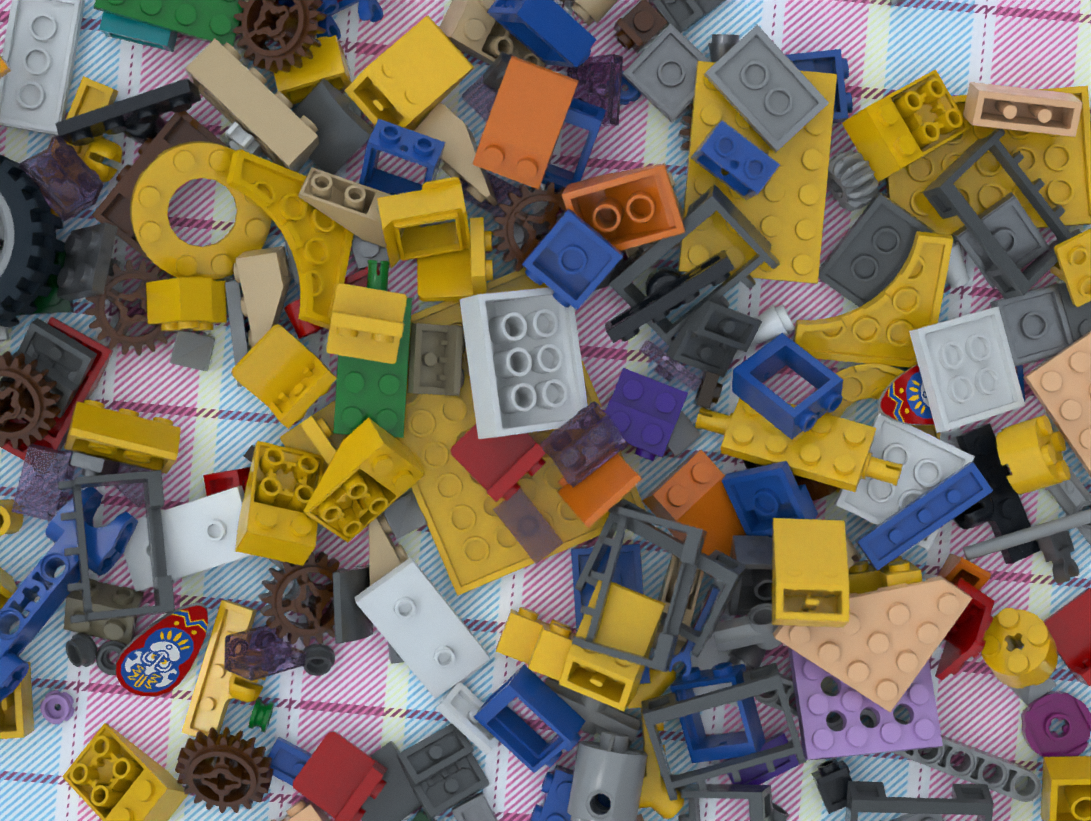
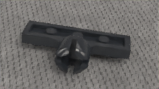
(135, 116)
(666, 292)
(1003, 505)

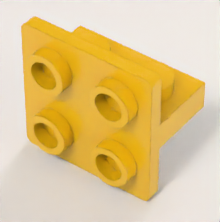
(1075, 266)
(366, 323)
(316, 435)

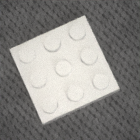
(967, 369)
(924, 462)

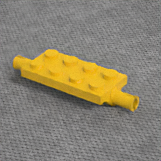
(829, 453)

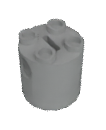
(609, 770)

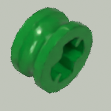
(261, 715)

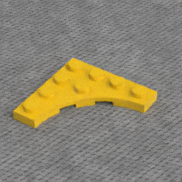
(316, 241)
(882, 326)

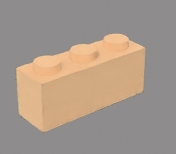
(1022, 109)

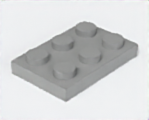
(766, 88)

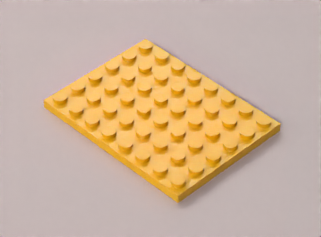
(458, 510)

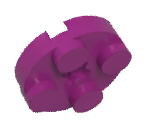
(1037, 720)

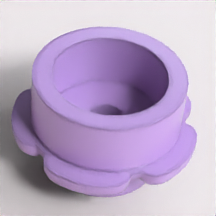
(48, 709)

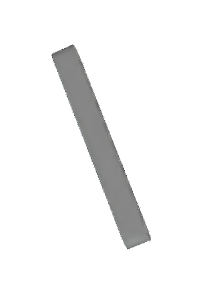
(939, 758)

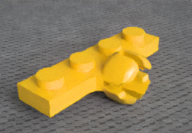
(89, 97)
(215, 684)

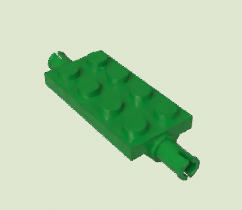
(192, 18)
(374, 387)

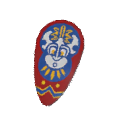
(906, 399)
(163, 651)

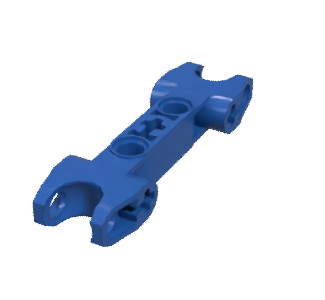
(103, 548)

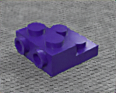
(645, 412)

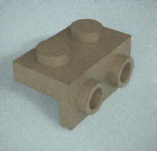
(436, 359)
(104, 598)

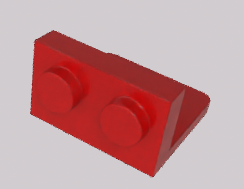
(499, 460)
(967, 633)
(1072, 635)
(340, 778)

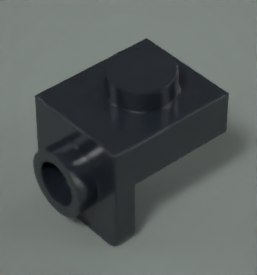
(832, 784)

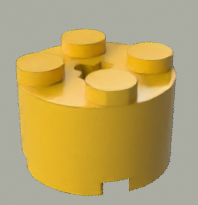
(1033, 455)
(1018, 667)

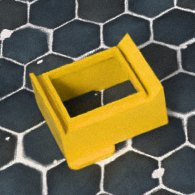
(434, 203)

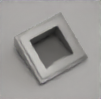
(683, 435)

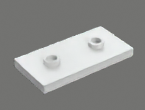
(42, 55)
(195, 538)
(422, 627)

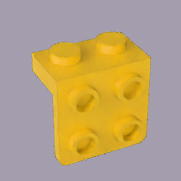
(458, 272)
(283, 375)

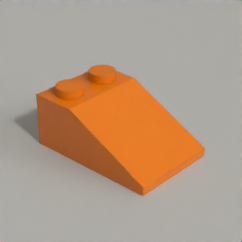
(525, 122)
(627, 205)
(599, 490)
(697, 499)

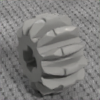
(851, 180)

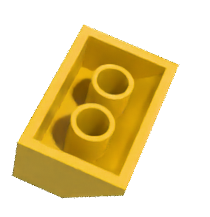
(123, 436)

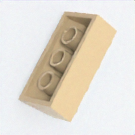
(246, 100)

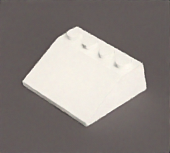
(522, 361)

